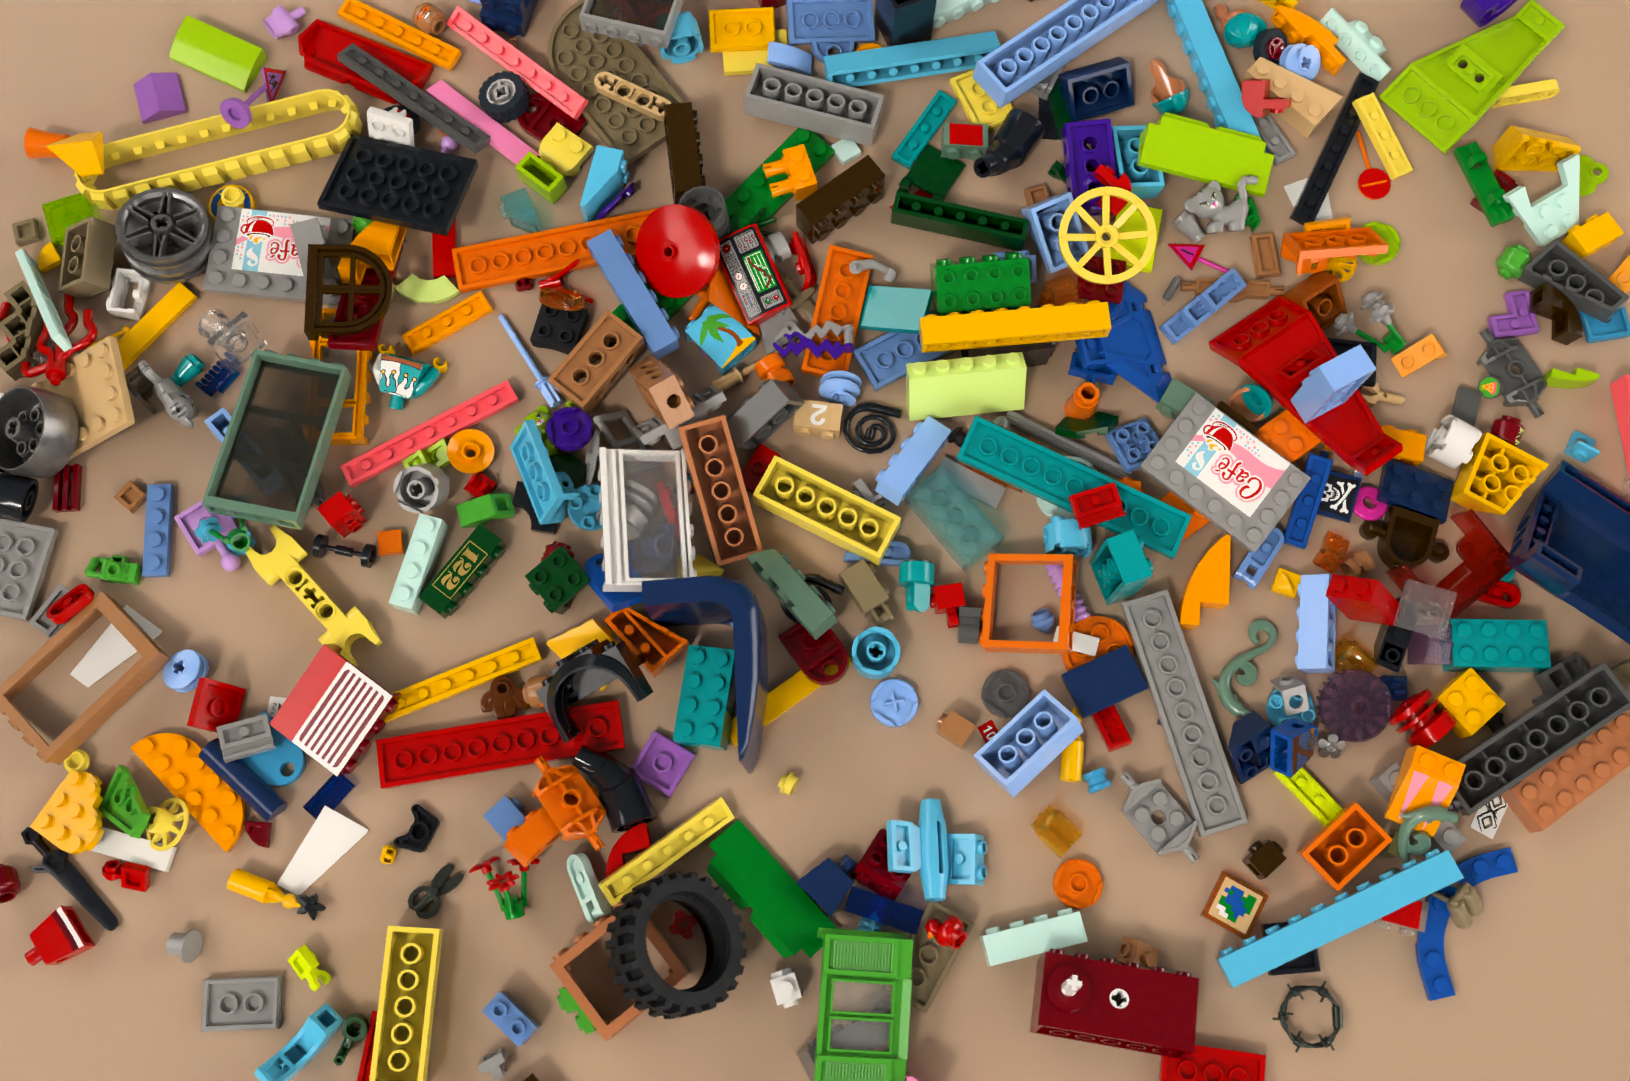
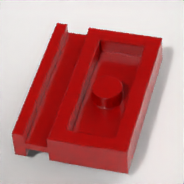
(1096, 505)

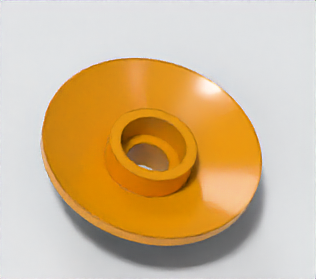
(473, 441)

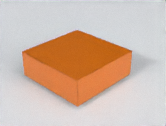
(390, 542)

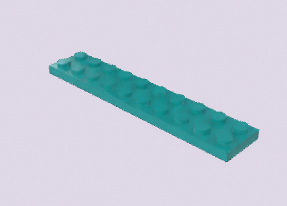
(1058, 477)

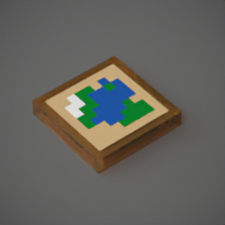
(1234, 905)

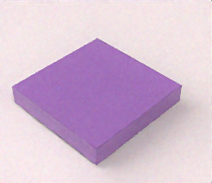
(663, 763)

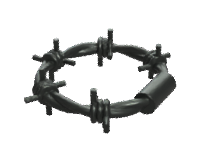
(1337, 1017)

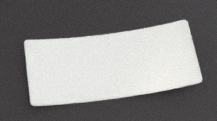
(1081, 642)

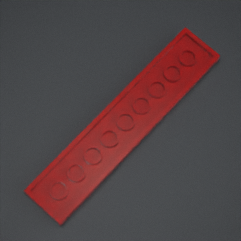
(495, 745)

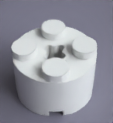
(1452, 442)

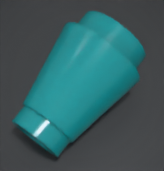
(187, 369)

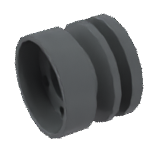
(712, 205)

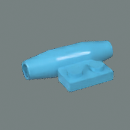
(921, 849)

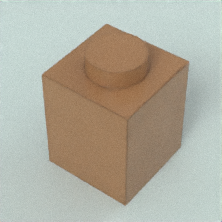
(954, 728)

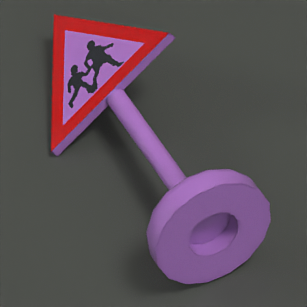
(238, 113)

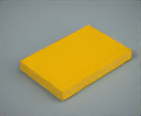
(741, 29)

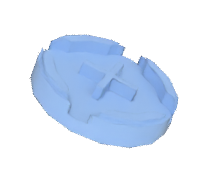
(894, 702)

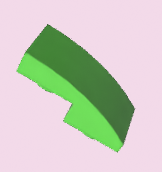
(567, 1002)

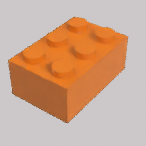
(1344, 846)

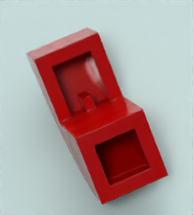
(632, 841)

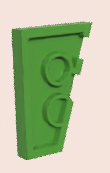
(124, 804)

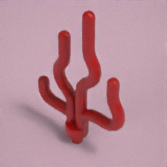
(56, 360)

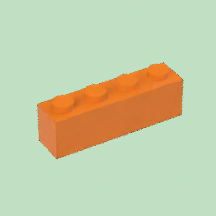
(535, 833)

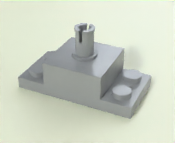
(651, 430)

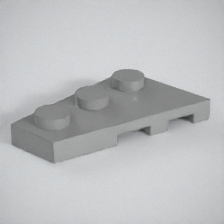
(774, 325)

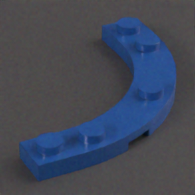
(1430, 943)

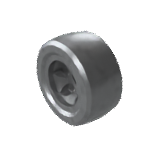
(21, 423)

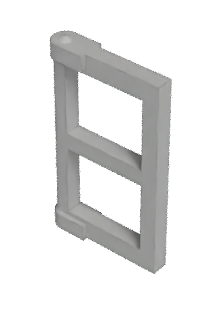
(600, 421)

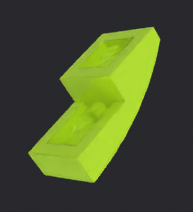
(1576, 379)
(434, 455)

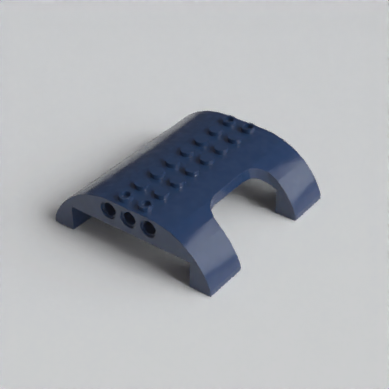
(1578, 547)

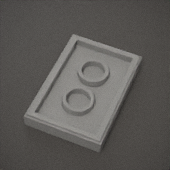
(241, 1003)

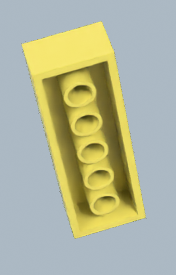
(826, 510)
(406, 1004)

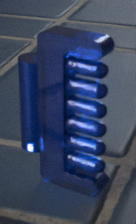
(220, 381)

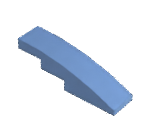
(1203, 306)

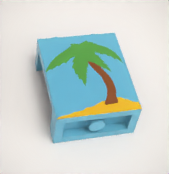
(721, 338)

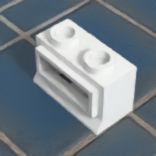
(118, 294)

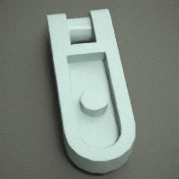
(587, 887)

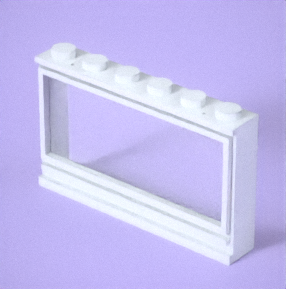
(644, 517)

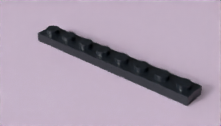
(1332, 153)

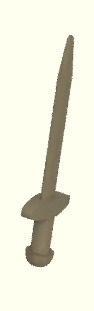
(801, 299)

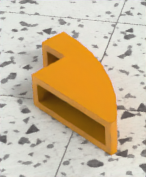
(381, 239)
(1206, 585)

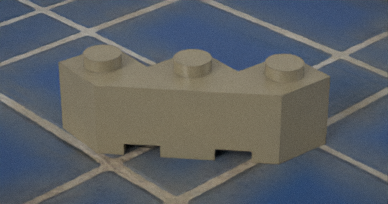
(22, 329)

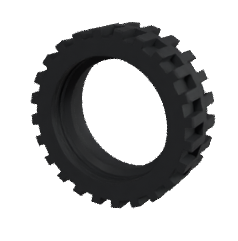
(721, 937)

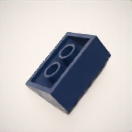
(1097, 89)

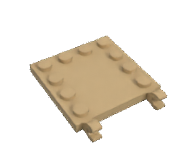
(98, 393)

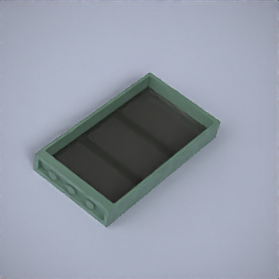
(277, 439)

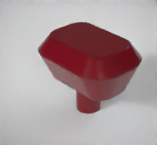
(524, 284)

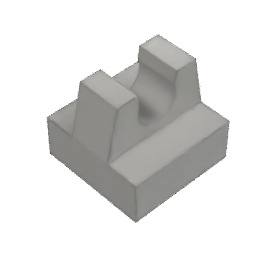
(494, 1063)

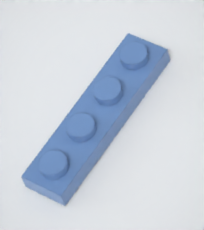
(158, 530)

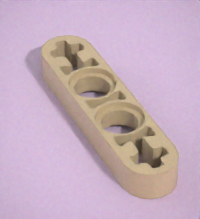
(631, 99)

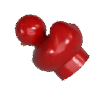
(947, 933)

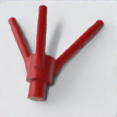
(556, 281)

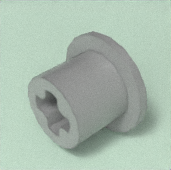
(185, 946)

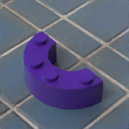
(1485, 11)

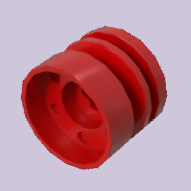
(1420, 718)

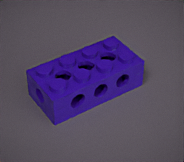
(1076, 157)

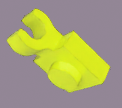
(305, 965)

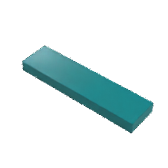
(924, 129)

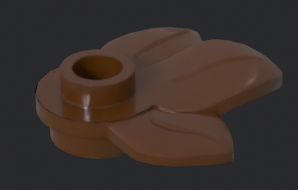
(503, 703)

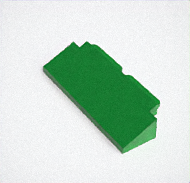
(757, 880)

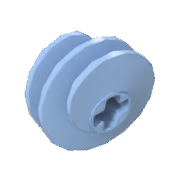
(1301, 60)
(840, 387)
(184, 670)

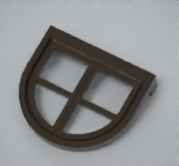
(315, 289)

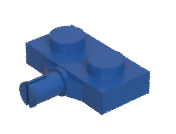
(1092, 375)

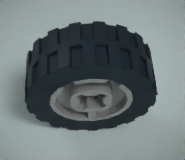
(504, 96)

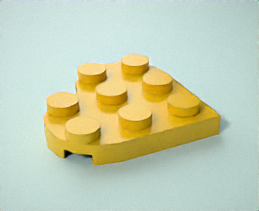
(73, 814)

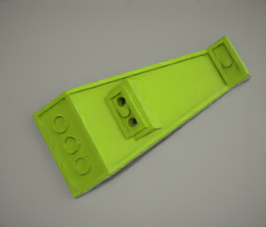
(1446, 100)

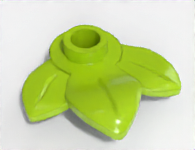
(1588, 180)

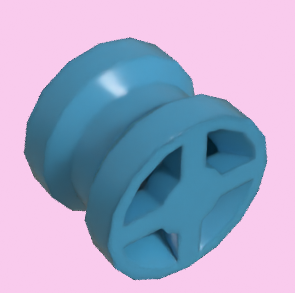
(1097, 780)

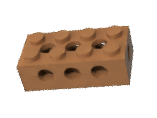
(590, 349)
(662, 391)

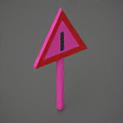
(1190, 255)

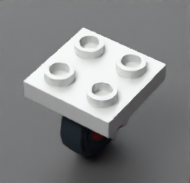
(393, 124)

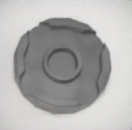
(1005, 693)

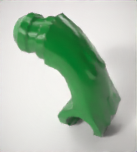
(1252, 219)

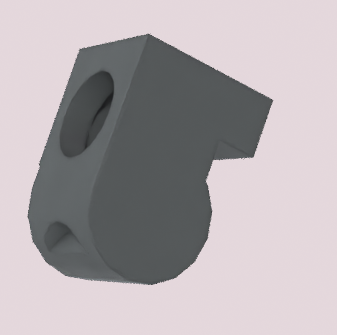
(968, 625)

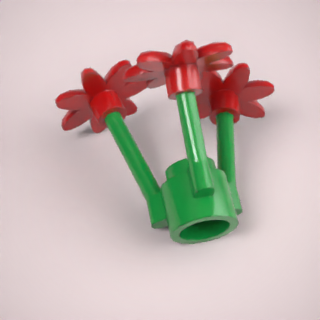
(511, 904)

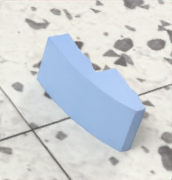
(789, 57)

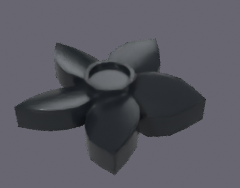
(309, 905)

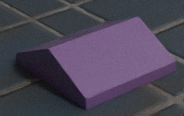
(159, 96)

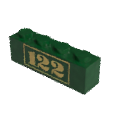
(463, 571)

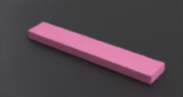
(500, 137)

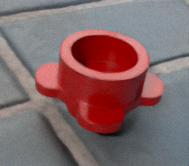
(676, 927)

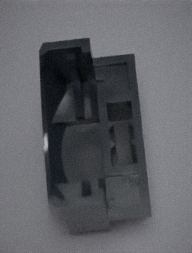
(587, 672)

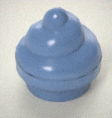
(1042, 620)

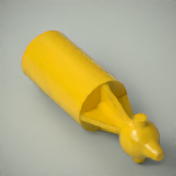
(1072, 758)
(259, 889)

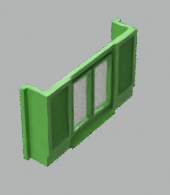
(863, 1006)

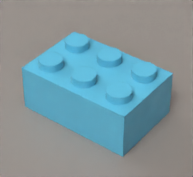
(1144, 181)

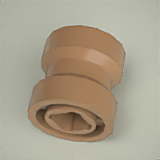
(1358, 564)

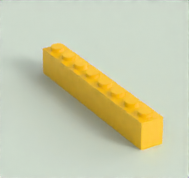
(1014, 326)

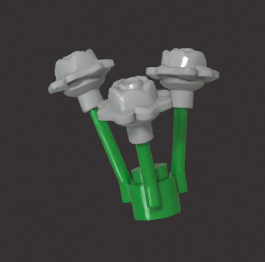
(1379, 312)

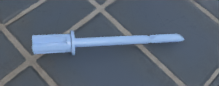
(542, 384)

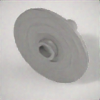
(591, 458)

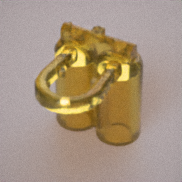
(1351, 656)
(1056, 831)

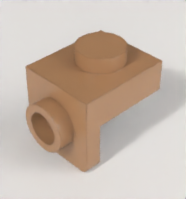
(1138, 952)

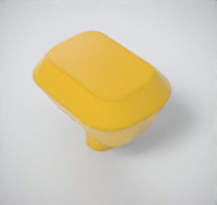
(388, 854)

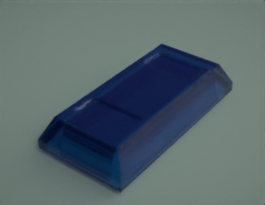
(329, 795)

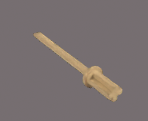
(735, 376)

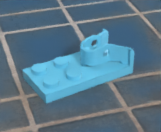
(538, 475)

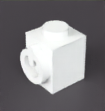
(785, 987)

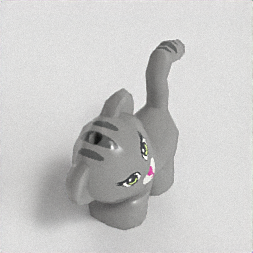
(1209, 204)
(175, 401)

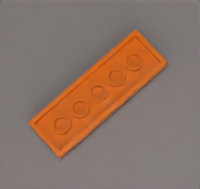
(837, 301)

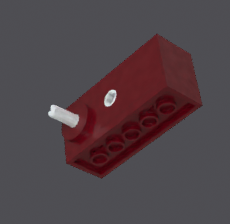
(1115, 1004)

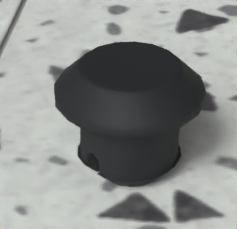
(957, 436)
(1495, 722)

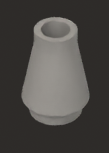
(1189, 226)

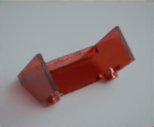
(1482, 565)

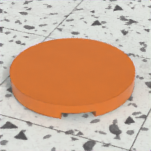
(1110, 634)

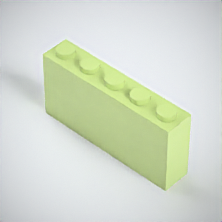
(965, 386)

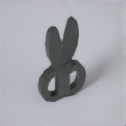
(438, 887)

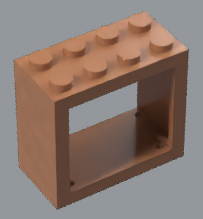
(564, 957)

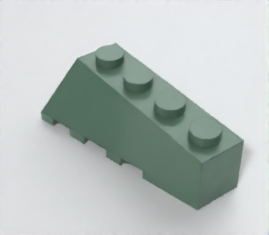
(793, 592)

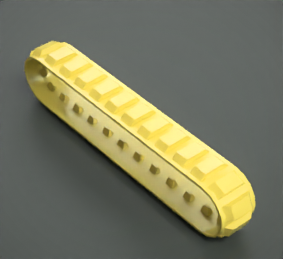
(217, 128)

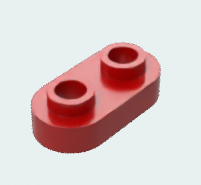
(1494, 595)
(70, 604)

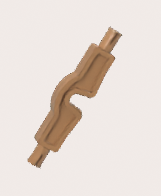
(1253, 290)

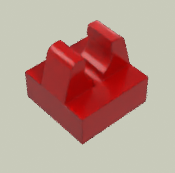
(480, 485)

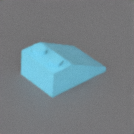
(604, 181)

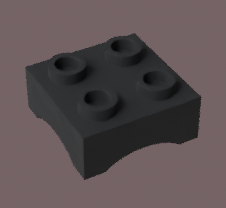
(559, 329)

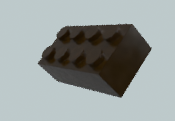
(683, 148)
(840, 200)

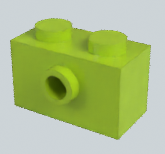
(541, 177)

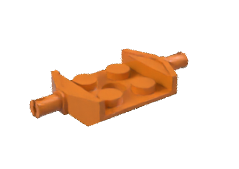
(575, 820)

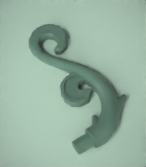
(1241, 662)
(1423, 840)

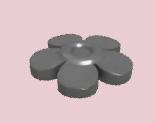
(1330, 746)

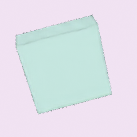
(846, 151)

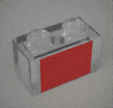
(1408, 919)

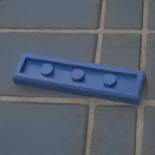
(1307, 502)

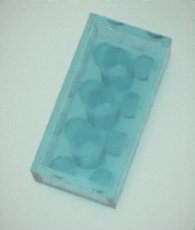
(954, 519)

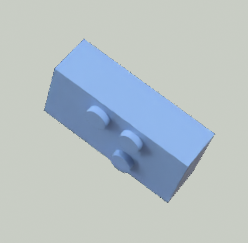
(1332, 383)
(1028, 743)

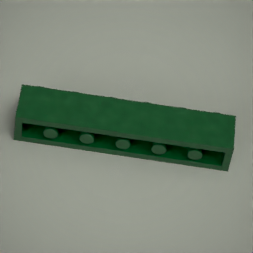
(959, 221)

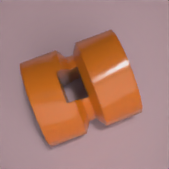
(773, 367)

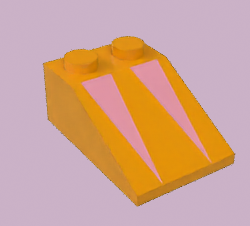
(1424, 781)

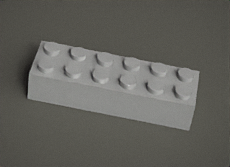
(813, 104)

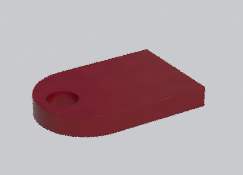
(546, 116)
(815, 655)

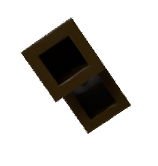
(1554, 305)

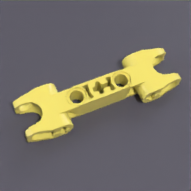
(285, 565)

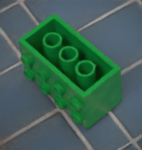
(980, 283)

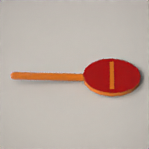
(1372, 182)

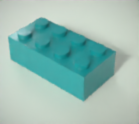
(1121, 567)
(1499, 645)
(706, 698)

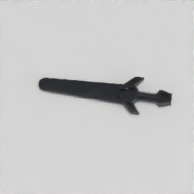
(67, 875)

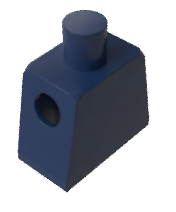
(828, 883)

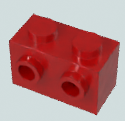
(343, 513)

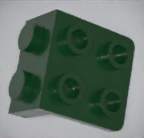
(557, 580)

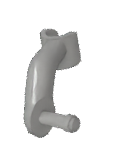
(861, 265)

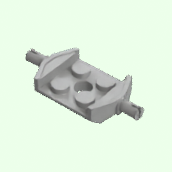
(1177, 826)

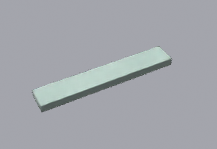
(43, 300)

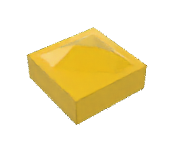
(1285, 583)

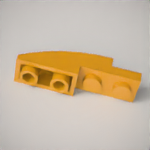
(1306, 30)

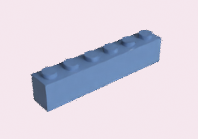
(633, 294)

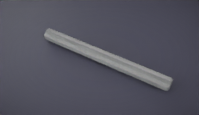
(1066, 444)

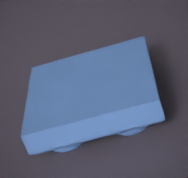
(1132, 443)

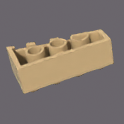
(1309, 101)

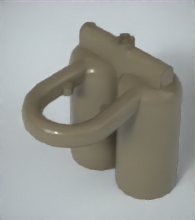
(1462, 904)

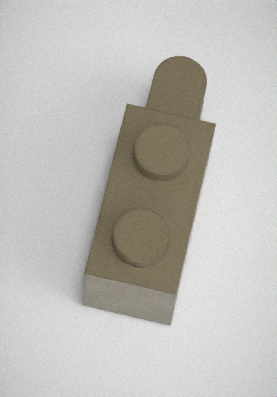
(867, 591)

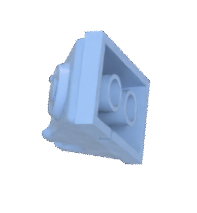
(1044, 229)

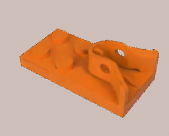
(1320, 245)

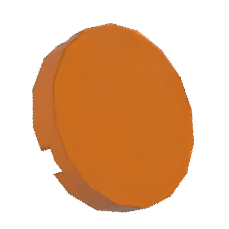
(1077, 884)

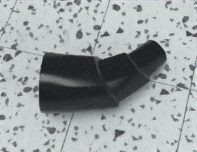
(1011, 144)
(17, 496)
(619, 789)

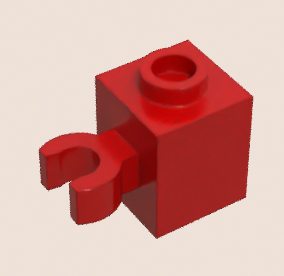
(948, 600)

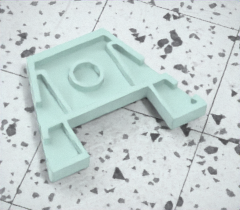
(1555, 211)

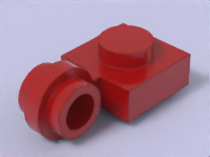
(132, 875)

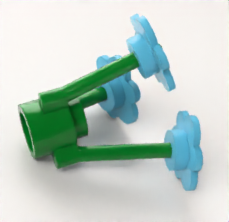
(236, 540)

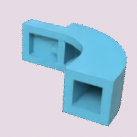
(303, 1048)

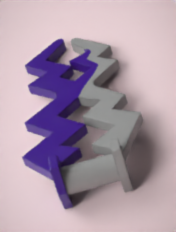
(806, 340)

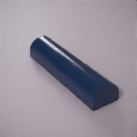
(243, 782)

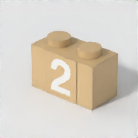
(818, 419)

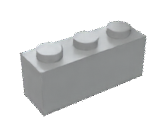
(313, 232)

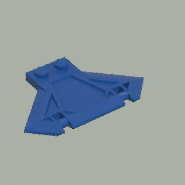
(1130, 346)

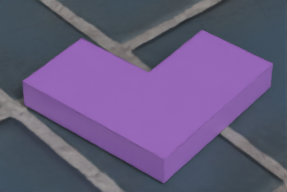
(1518, 320)

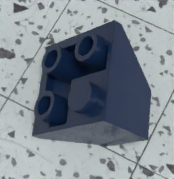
(1250, 746)

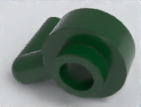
(351, 1035)

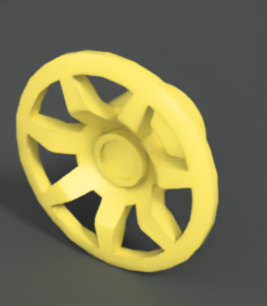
(163, 822)

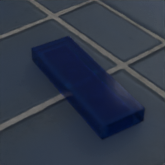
(883, 910)

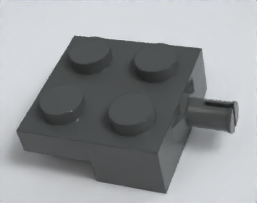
(1559, 675)

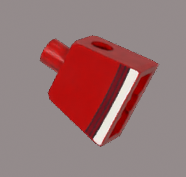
(58, 938)

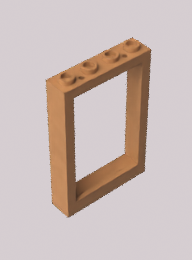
(105, 706)

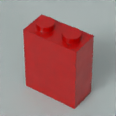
(1362, 599)

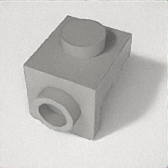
(861, 490)

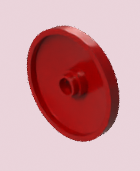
(677, 250)

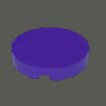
(569, 429)

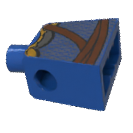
(1291, 746)

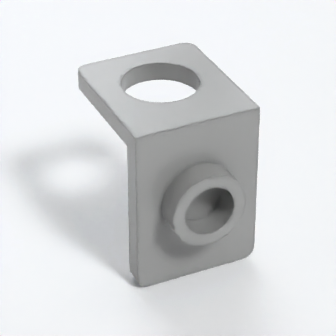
(1288, 687)

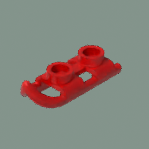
(804, 264)

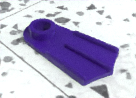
(626, 193)

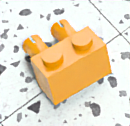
(799, 171)

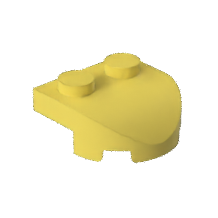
(564, 150)

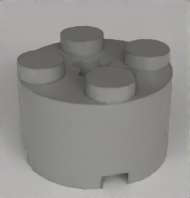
(421, 488)

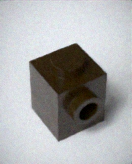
(1264, 858)

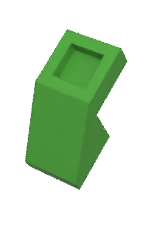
(485, 508)

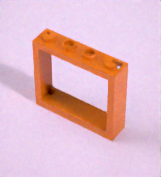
(1067, 606)

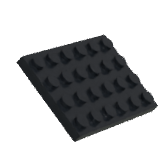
(398, 184)

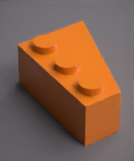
(644, 636)

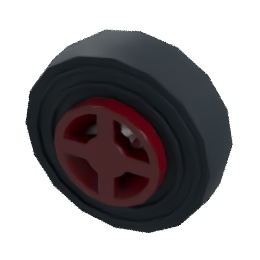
(1269, 45)

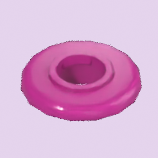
(1365, 513)

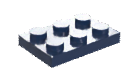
(1415, 490)

